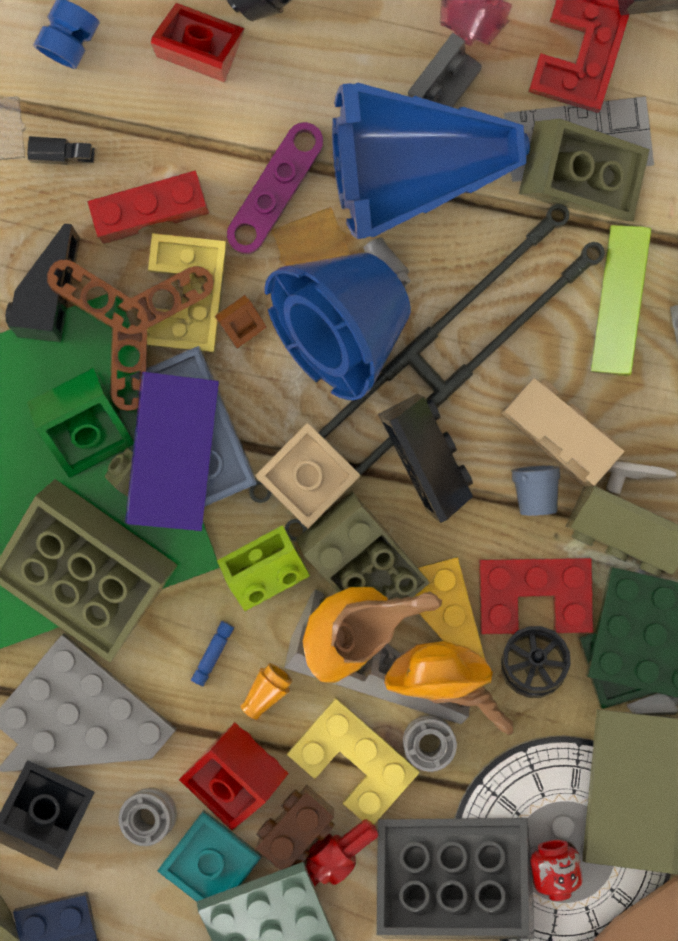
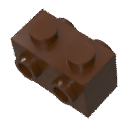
(303, 820)

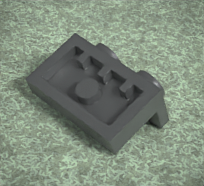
(447, 74)

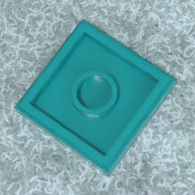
(209, 859)

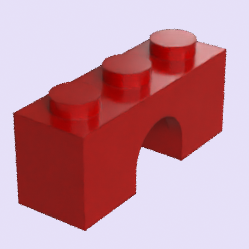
(130, 210)

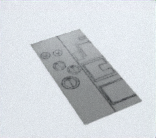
(618, 118)

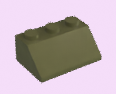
(625, 530)

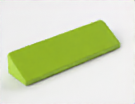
(620, 300)

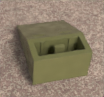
(359, 552)

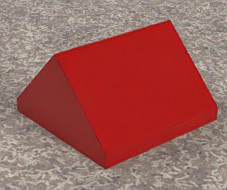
(197, 41)

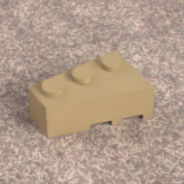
(562, 432)

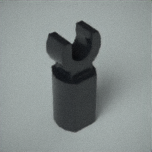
(58, 151)

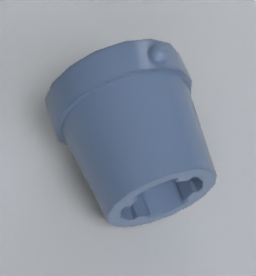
(537, 489)

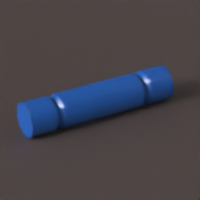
(212, 653)

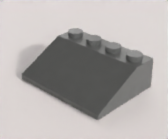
(454, 879)

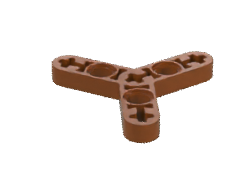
(142, 303)

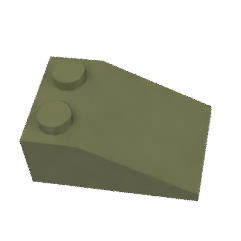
(584, 169)

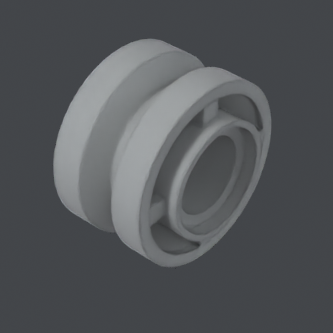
(432, 760)
(133, 825)

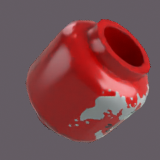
(556, 869)

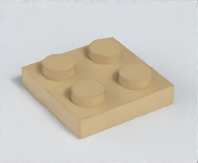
(307, 475)

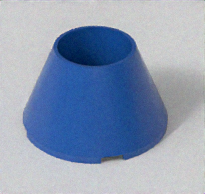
(339, 318)

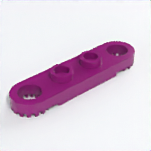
(275, 188)

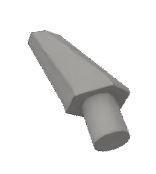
(655, 705)

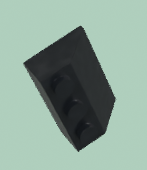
(428, 456)

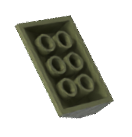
(82, 569)
(633, 792)

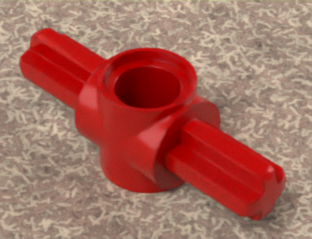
(335, 855)

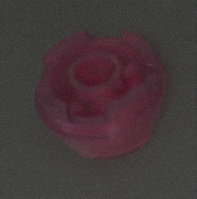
(475, 18)

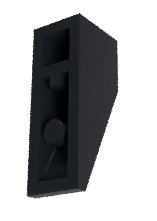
(35, 307)

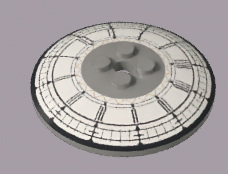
(550, 787)

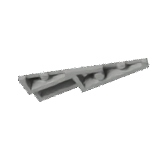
(371, 676)

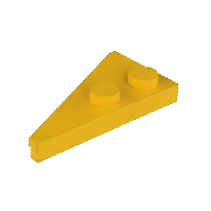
(454, 618)

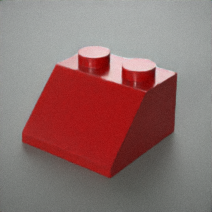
(234, 776)

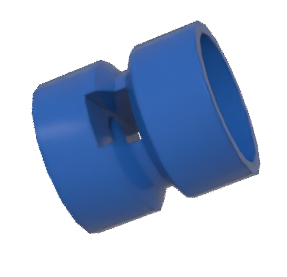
(67, 31)

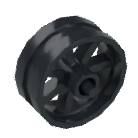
(535, 661)

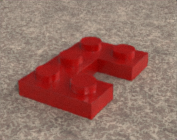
(587, 79)
(563, 578)

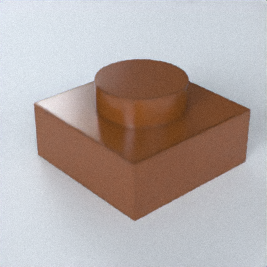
(240, 321)

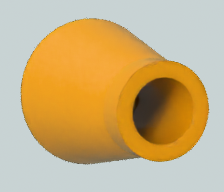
(268, 688)

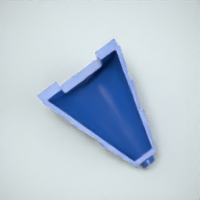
(413, 155)

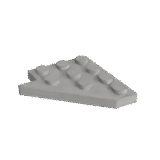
(78, 715)

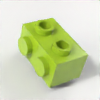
(263, 568)

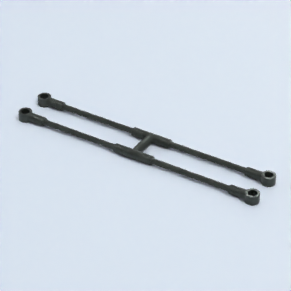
(411, 353)

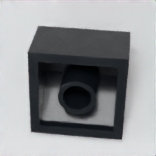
(43, 814)

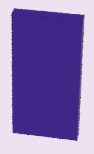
(171, 451)

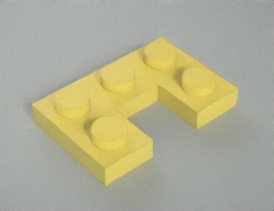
(196, 323)
(385, 768)

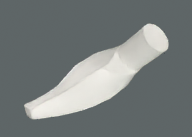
(621, 470)

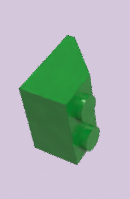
(80, 423)

